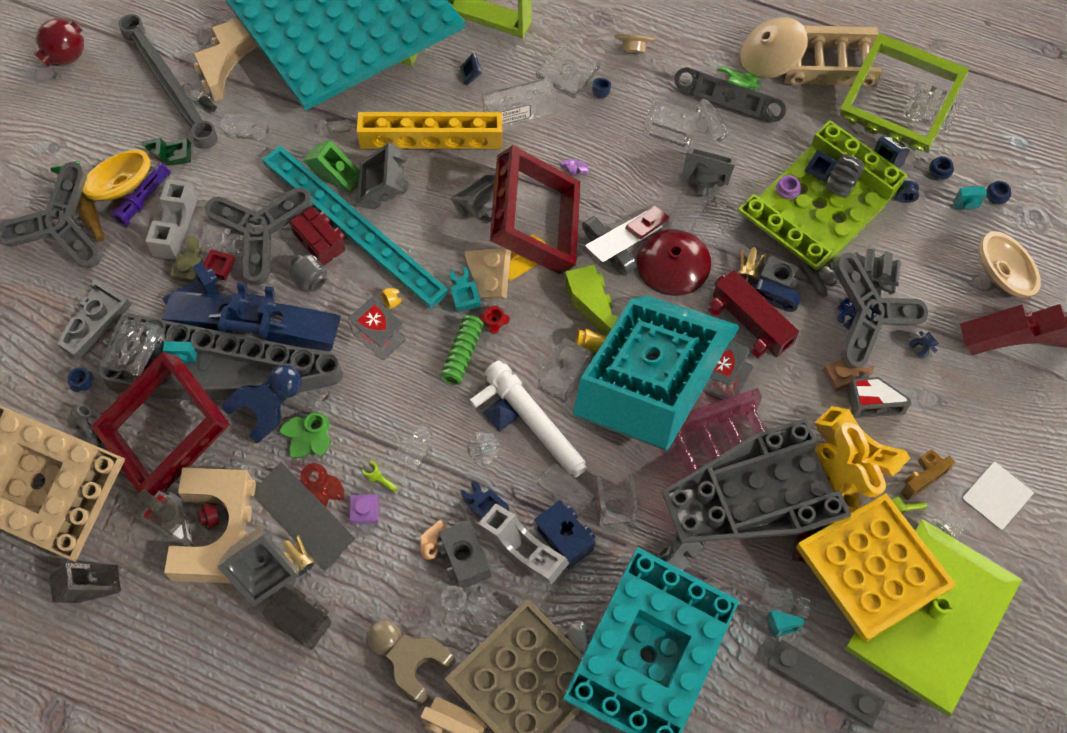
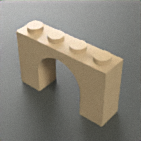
(212, 486)

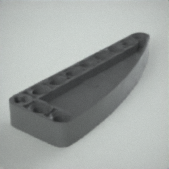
(224, 372)

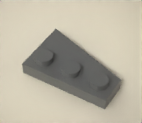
(95, 317)

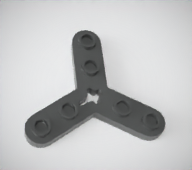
(68, 233)
(258, 242)
(887, 311)

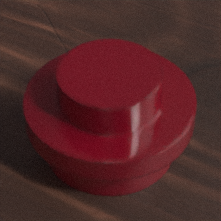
(208, 516)

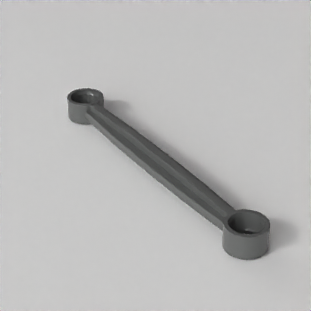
(168, 81)

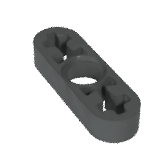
(623, 260)

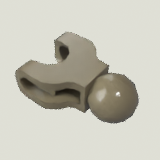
(406, 655)

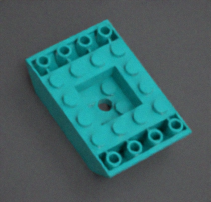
(645, 395)
(674, 618)

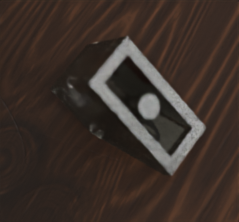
(83, 582)

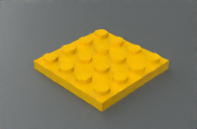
(875, 567)

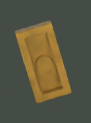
(934, 468)

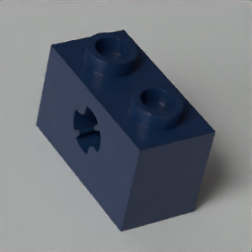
(560, 518)

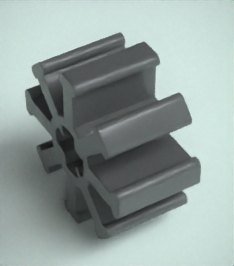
(881, 271)

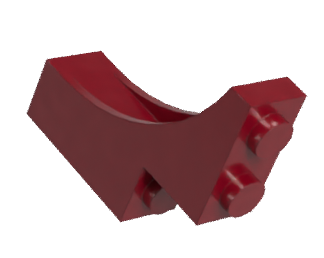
(1015, 327)

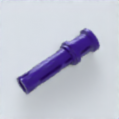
(134, 202)

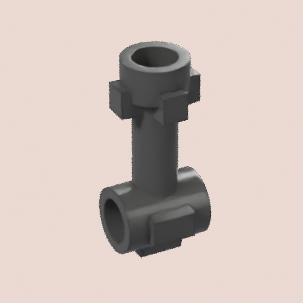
(79, 420)

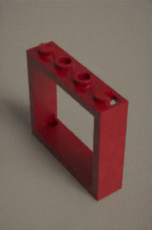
(504, 209)
(186, 452)

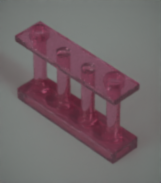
(720, 412)

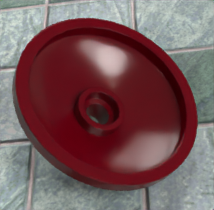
(669, 272)

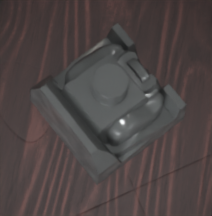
(707, 170)
(381, 176)
(477, 197)
(257, 566)

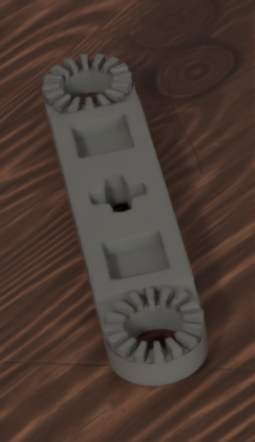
(746, 100)

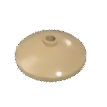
(774, 47)
(1009, 265)

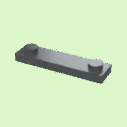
(826, 683)

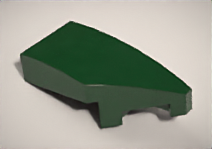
(171, 152)

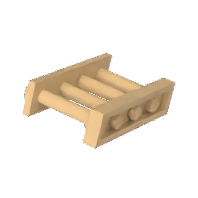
(841, 39)

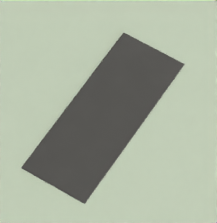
(303, 515)

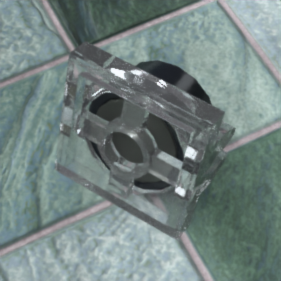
(134, 348)

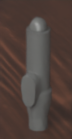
(813, 276)

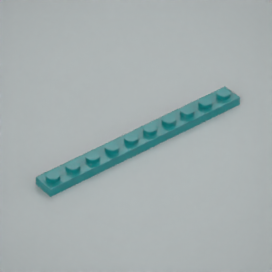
(358, 228)

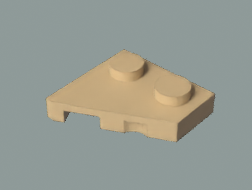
(490, 271)

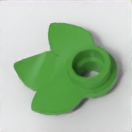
(737, 78)
(304, 437)

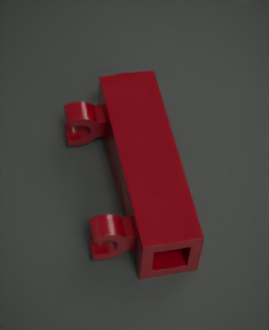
(754, 313)

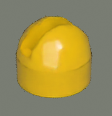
(390, 298)

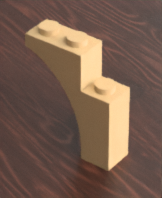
(215, 63)

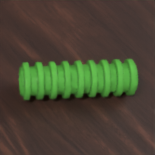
(462, 350)

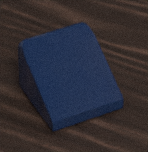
(821, 166)

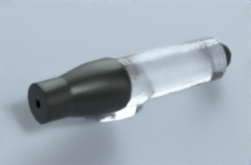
(201, 97)

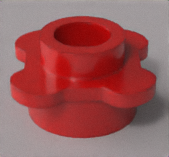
(494, 312)

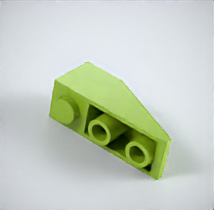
(588, 297)

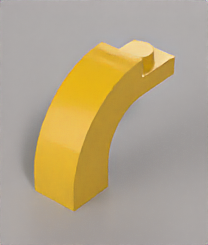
(887, 458)

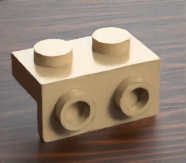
(449, 718)

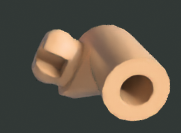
(429, 541)

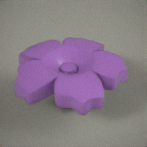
(574, 166)

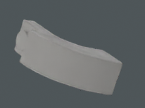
(521, 546)

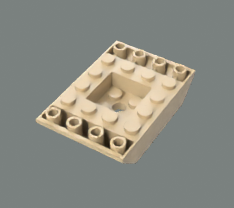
(74, 487)

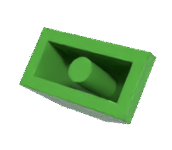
(332, 165)

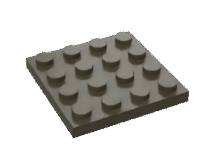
(520, 675)

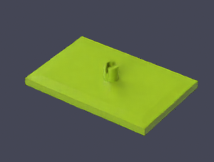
(943, 641)

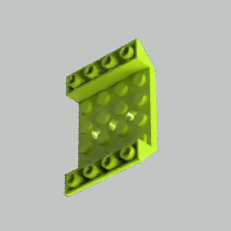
(810, 230)

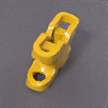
(848, 466)

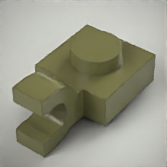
(182, 268)

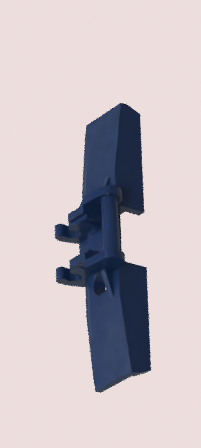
(252, 314)

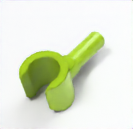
(376, 476)
(903, 508)

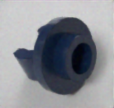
(927, 341)

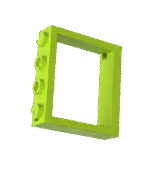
(496, 16)
(919, 59)

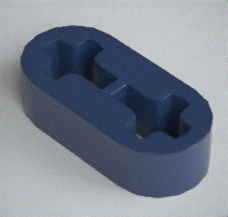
(778, 295)

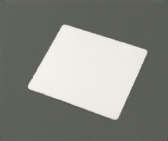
(998, 495)

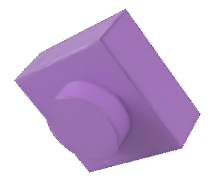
(364, 509)

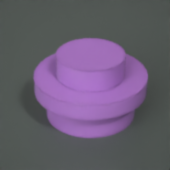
(788, 187)

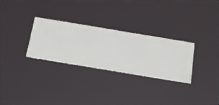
(614, 241)

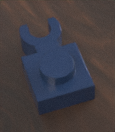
(482, 502)

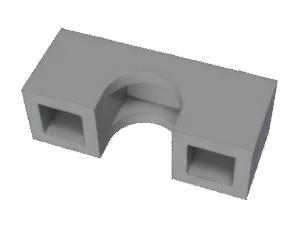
(167, 235)

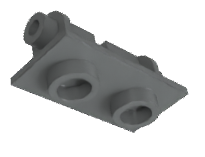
(675, 553)

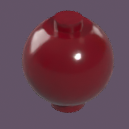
(59, 42)

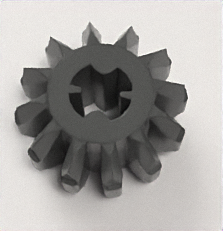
(845, 176)

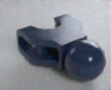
(266, 399)

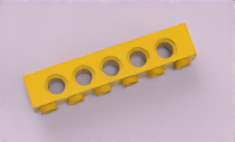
(430, 130)

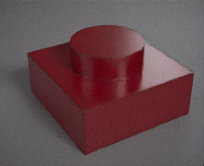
(220, 263)

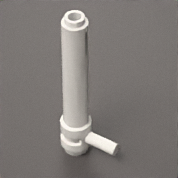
(510, 388)

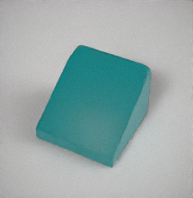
(783, 624)

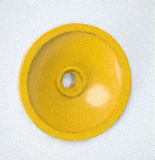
(117, 175)

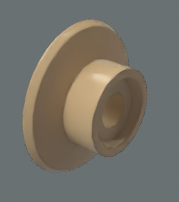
(634, 43)

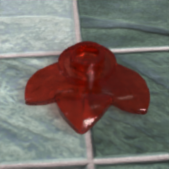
(326, 485)

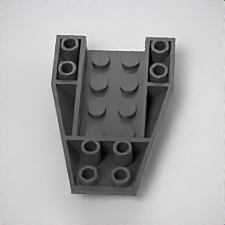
(757, 490)

